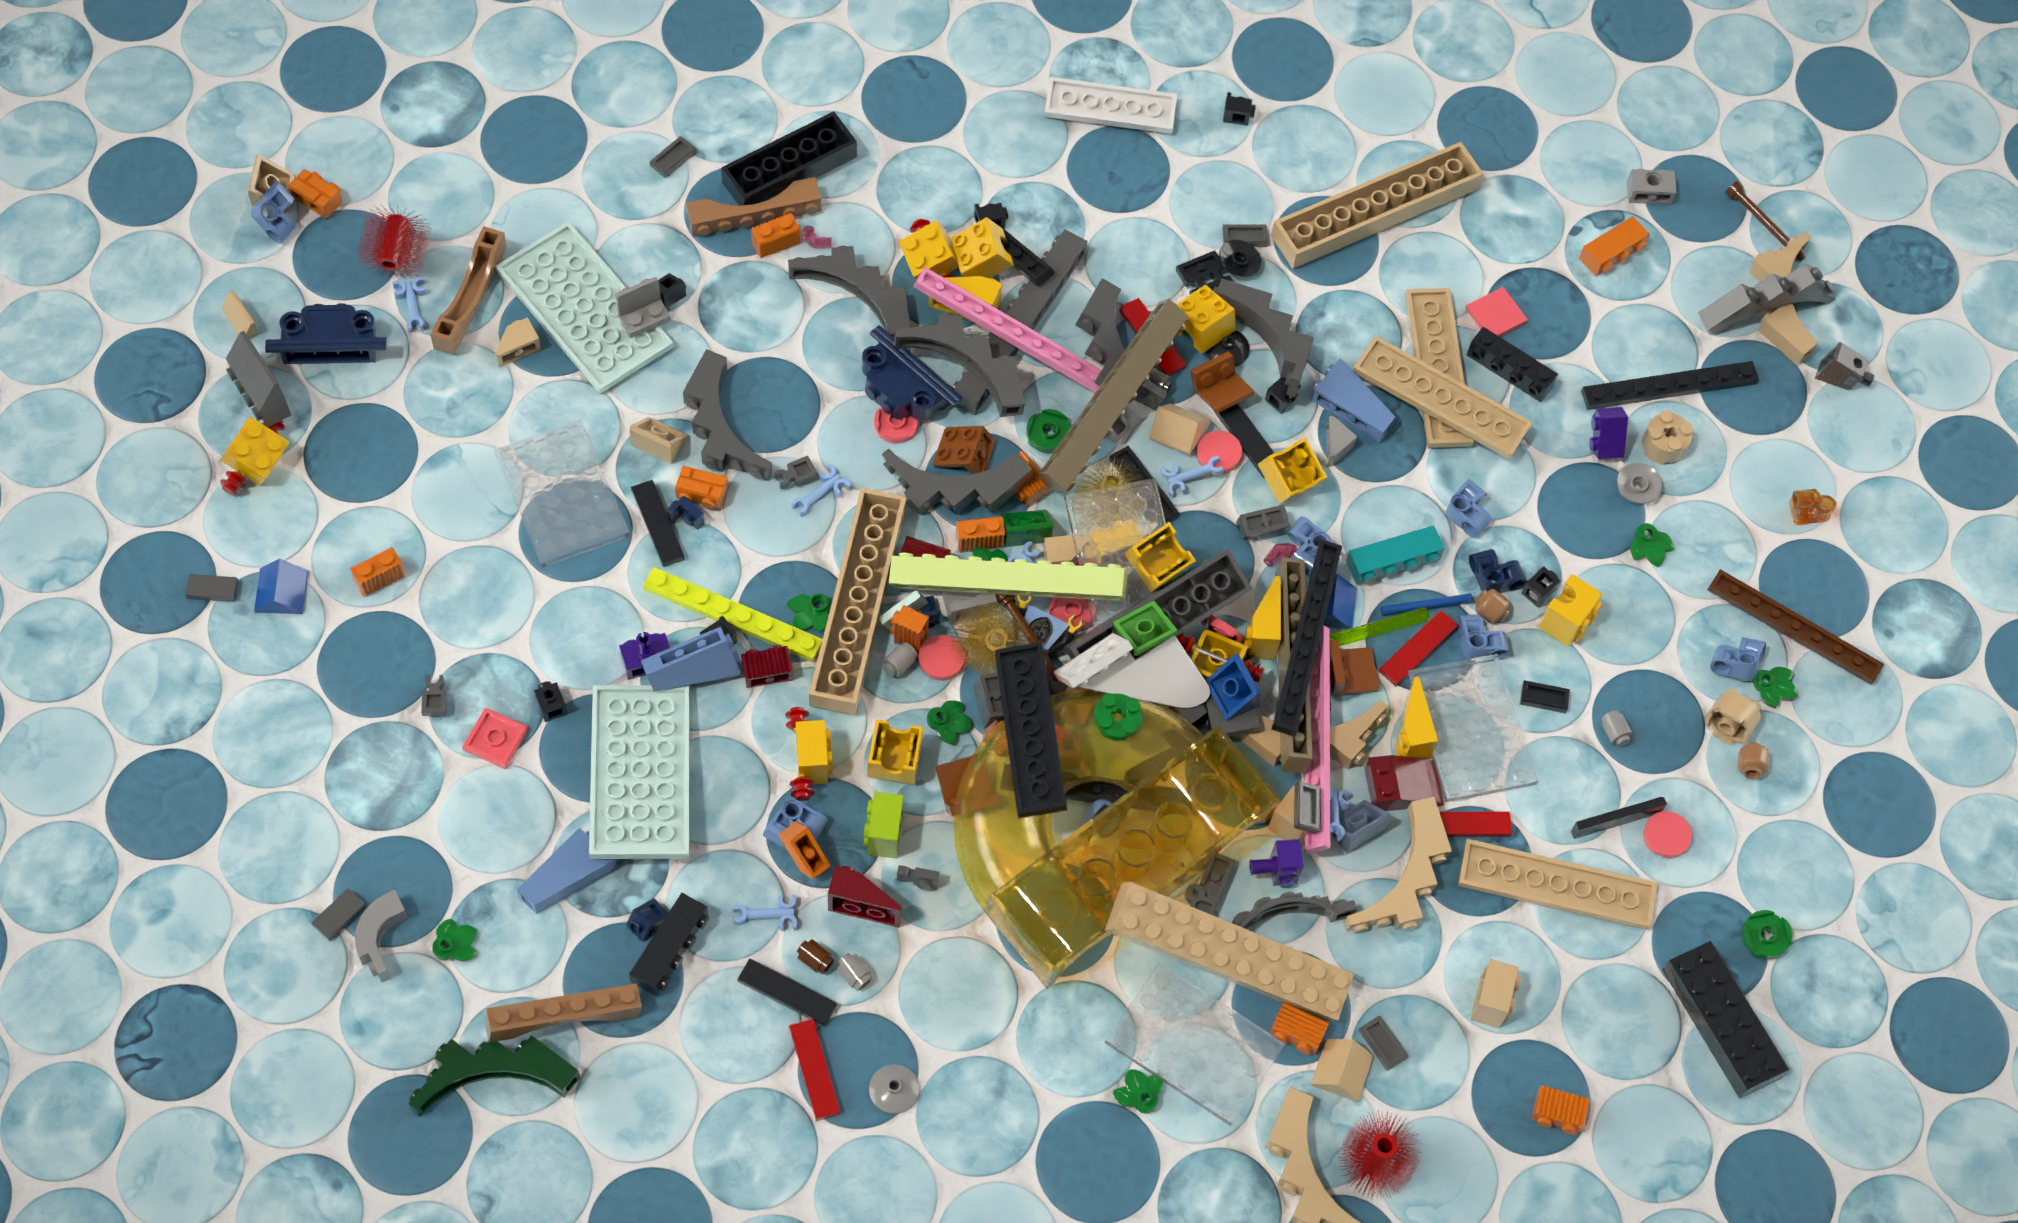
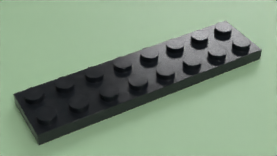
(1030, 730)

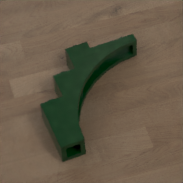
(492, 1060)

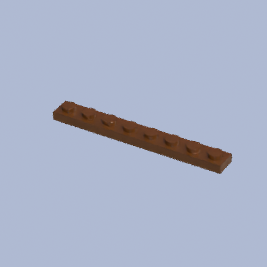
(1796, 627)

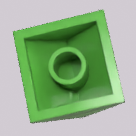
(1145, 627)

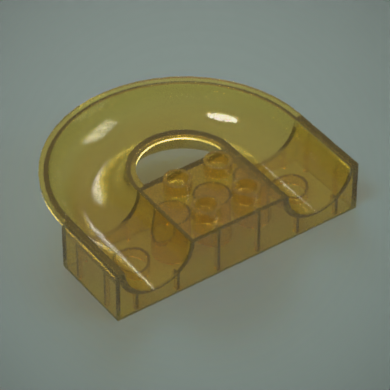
(1179, 812)

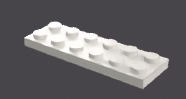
(1110, 105)

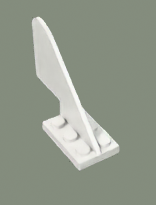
(1159, 675)

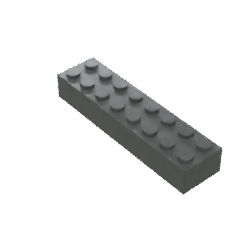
(1183, 599)

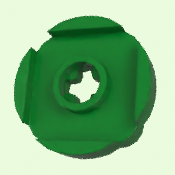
(1037, 423)
(1121, 704)
(1759, 946)

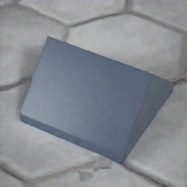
(1362, 824)

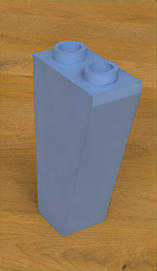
(1353, 401)
(693, 662)
(563, 873)

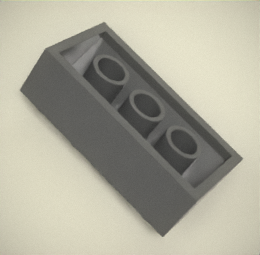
(256, 382)

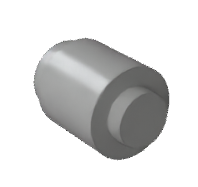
(899, 660)
(1617, 728)
(854, 971)

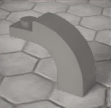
(372, 925)

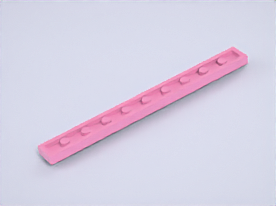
(1008, 328)
(1319, 768)

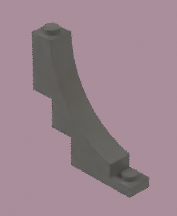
(1273, 326)

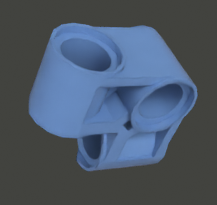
(276, 223)
(1470, 516)
(1305, 535)
(1489, 642)
(1739, 662)
(806, 816)

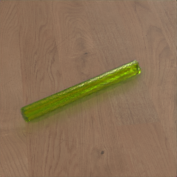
(1380, 626)

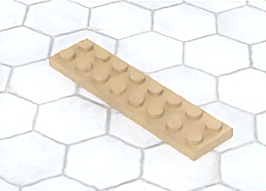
(1437, 345)
(1442, 397)
(1557, 884)

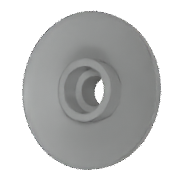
(1642, 476)
(891, 1100)

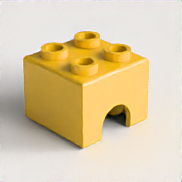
(981, 250)
(1208, 318)
(1292, 471)
(1159, 557)
(1572, 611)
(895, 753)

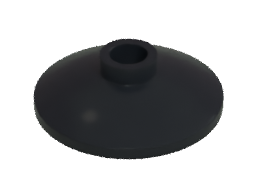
(1240, 258)
(1239, 348)

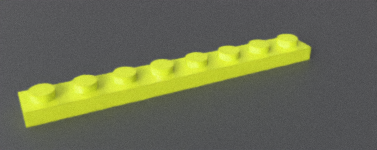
(739, 616)

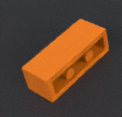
(1614, 246)

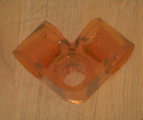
(1807, 504)

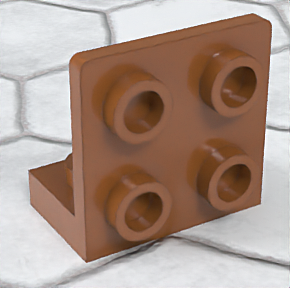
(1219, 384)
(965, 448)
(1352, 670)
(949, 779)

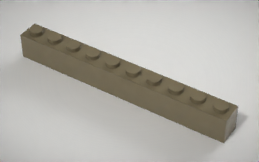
(1113, 396)
(1297, 750)

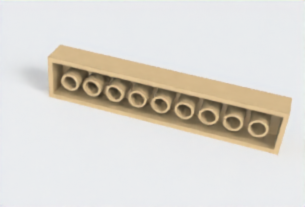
(1376, 205)
(857, 602)
(1229, 951)

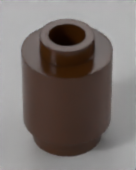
(815, 956)

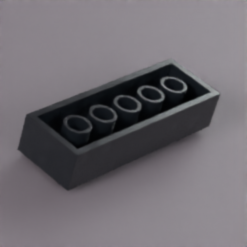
(791, 158)
(1725, 1019)

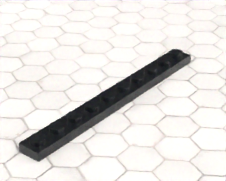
(1306, 638)

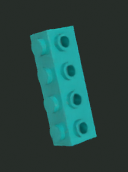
(1395, 555)

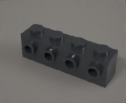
(1512, 364)
(669, 944)

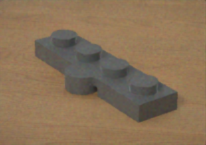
(1209, 890)

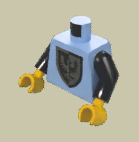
(1047, 628)

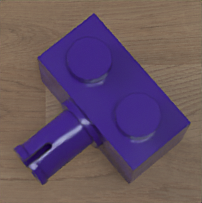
(1609, 432)
(643, 647)
(1284, 863)

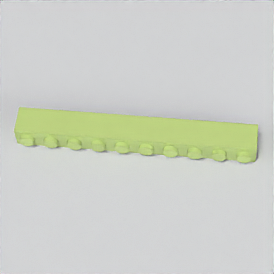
(1008, 578)

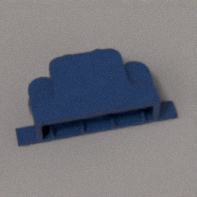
(327, 336)
(902, 381)

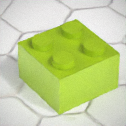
(883, 824)

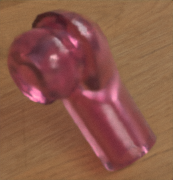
(813, 240)
(1278, 551)

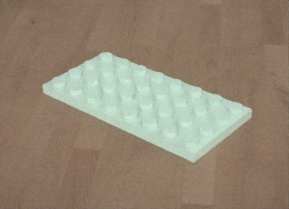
(576, 304)
(639, 773)

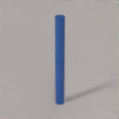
(1430, 603)

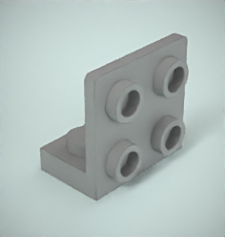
(641, 307)
(959, 600)

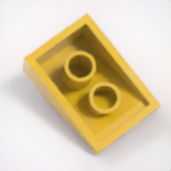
(984, 288)
(1265, 628)
(1416, 731)

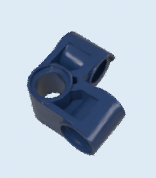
(1506, 576)

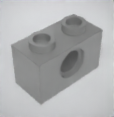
(1651, 186)

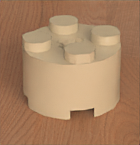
(1667, 438)
(1733, 717)

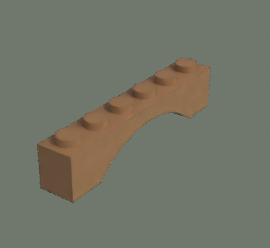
(710, 216)
(456, 319)
(521, 1018)

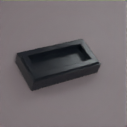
(1544, 696)

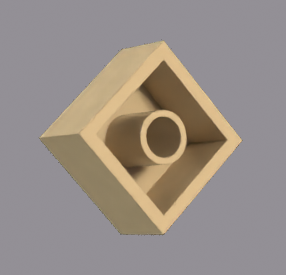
(1495, 993)

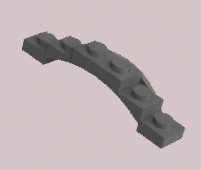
(1295, 903)

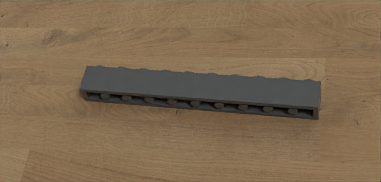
(1027, 309)

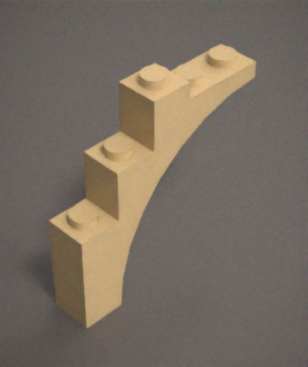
(1781, 323)
(1346, 739)
(1401, 904)
(1299, 1176)

